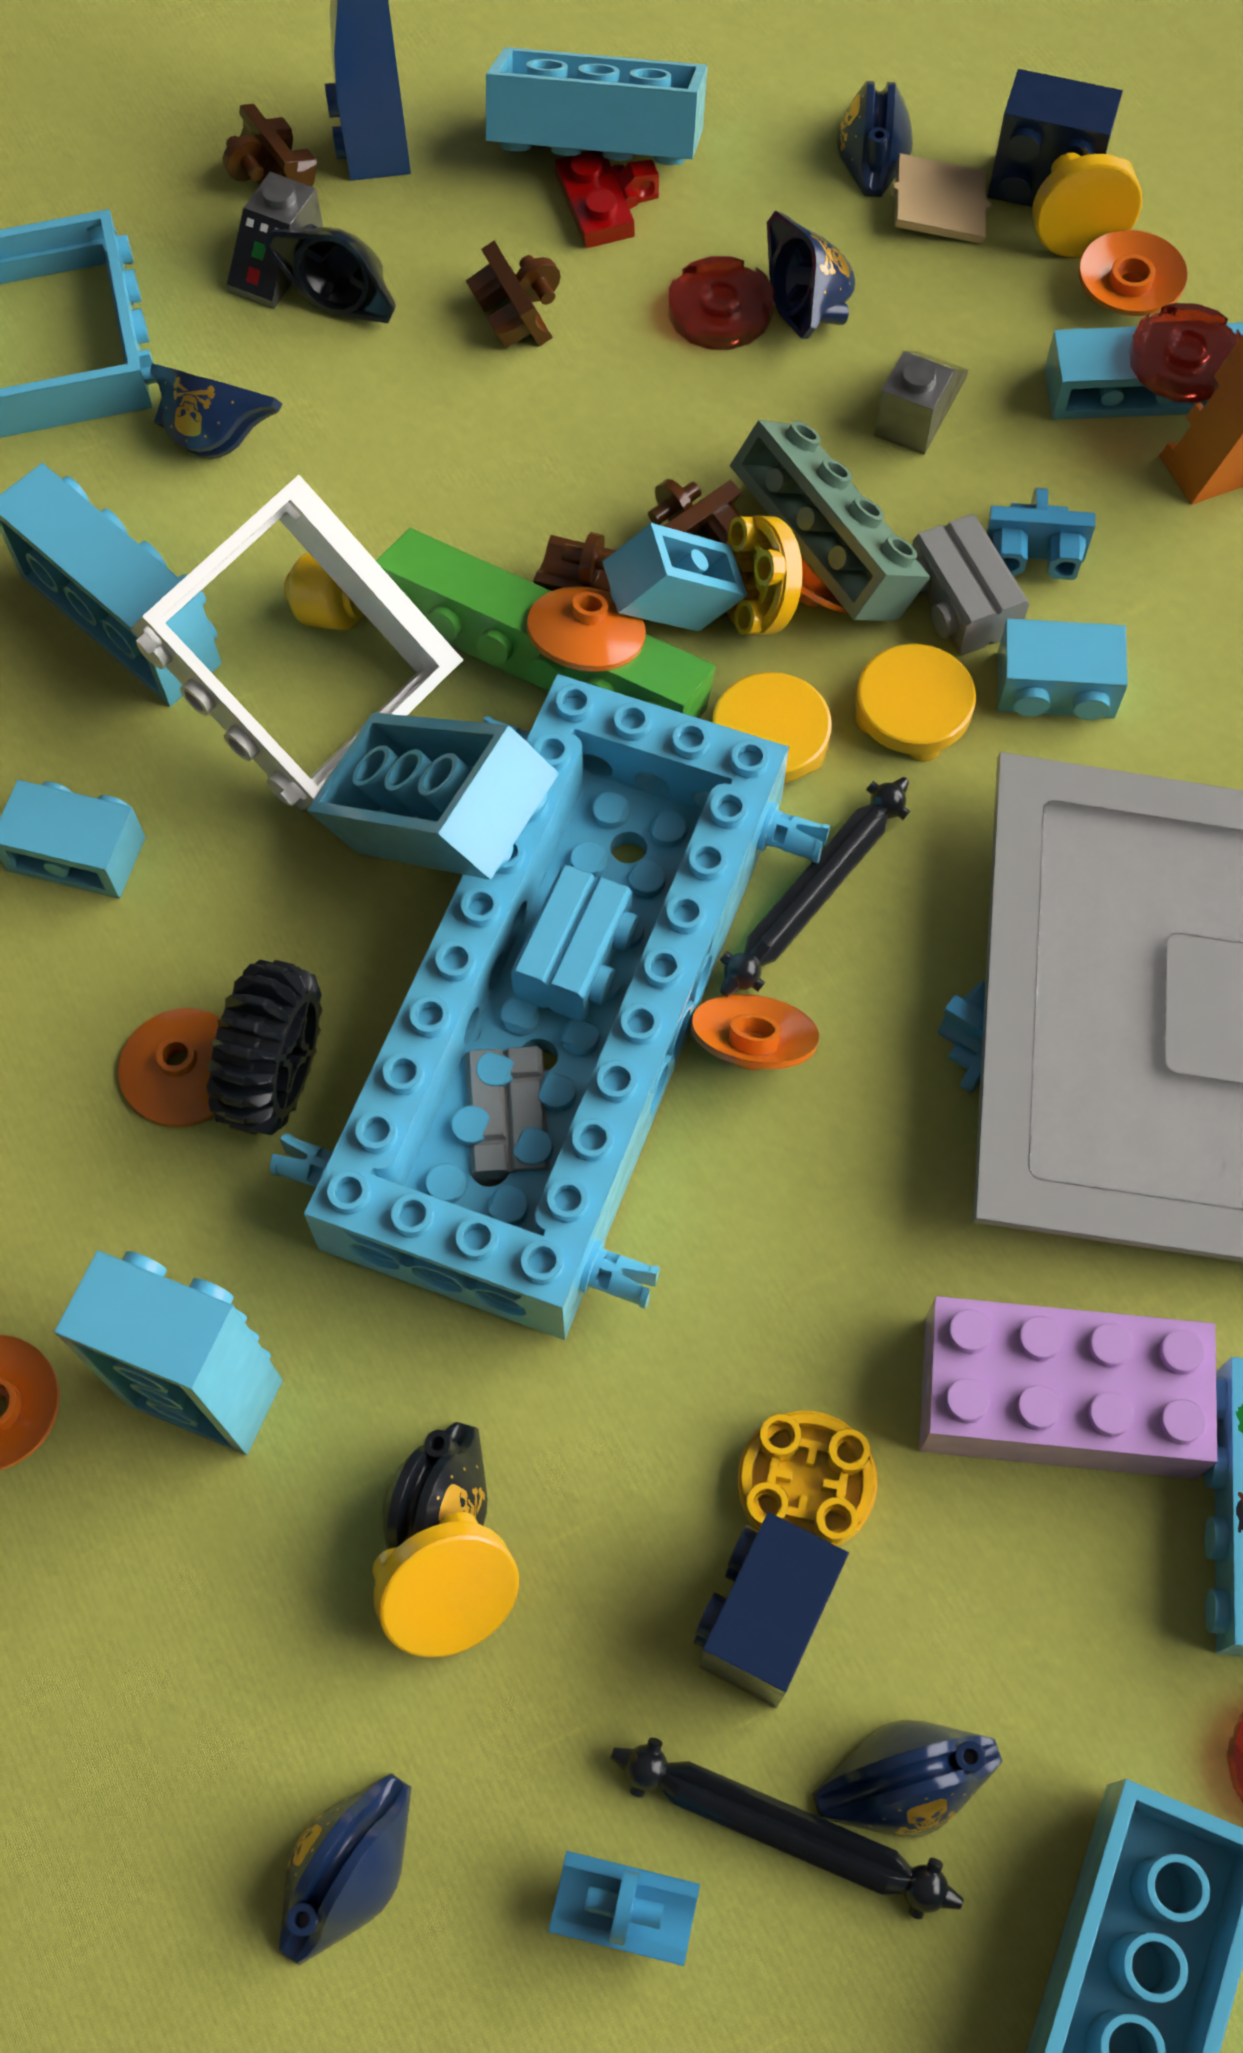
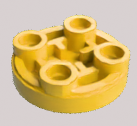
(1084, 201)
(770, 573)
(915, 700)
(780, 711)
(809, 1474)
(445, 1587)

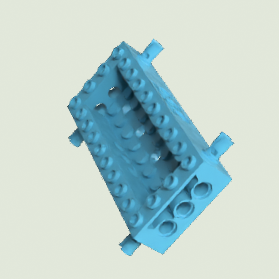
(401, 1172)

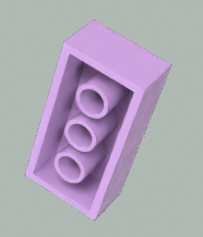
(1069, 1388)

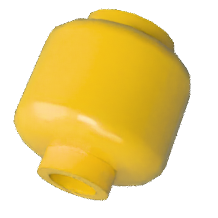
(317, 598)

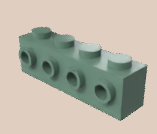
(833, 523)

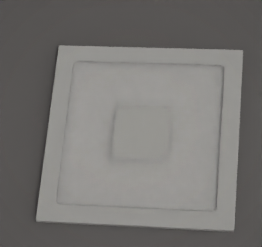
(1113, 1010)

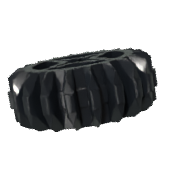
(264, 1047)

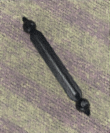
(814, 887)
(787, 1828)

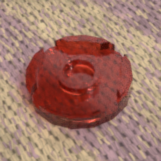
(720, 303)
(1181, 351)

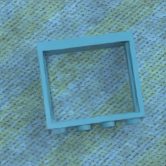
(62, 247)

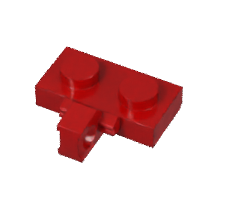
(604, 194)

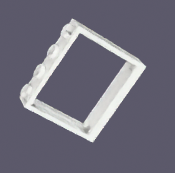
(361, 581)

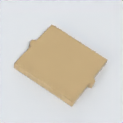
(940, 198)

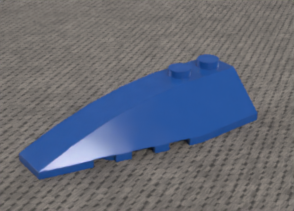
(366, 91)

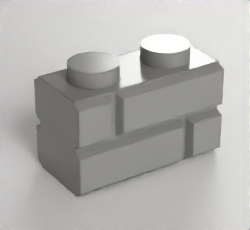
(967, 584)
(509, 1111)

